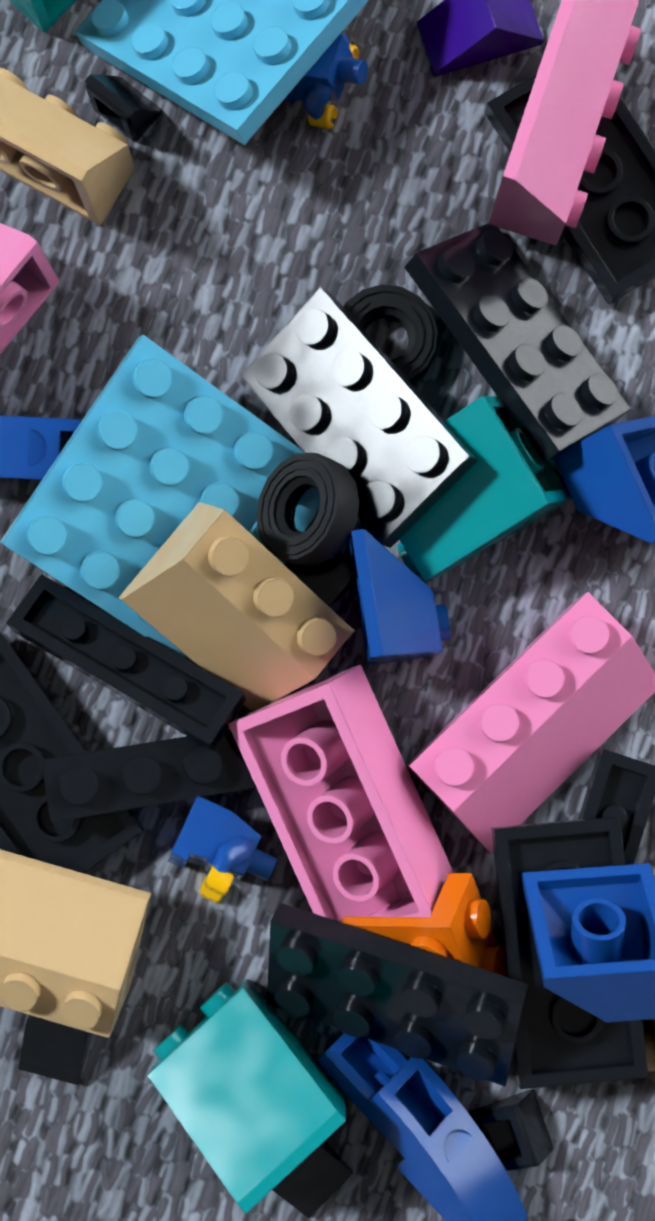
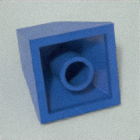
(615, 476)
(394, 606)
(596, 937)

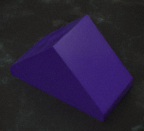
(476, 31)

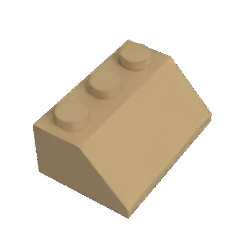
(60, 153)
(236, 608)
(67, 943)

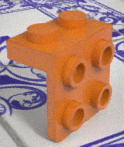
(455, 929)

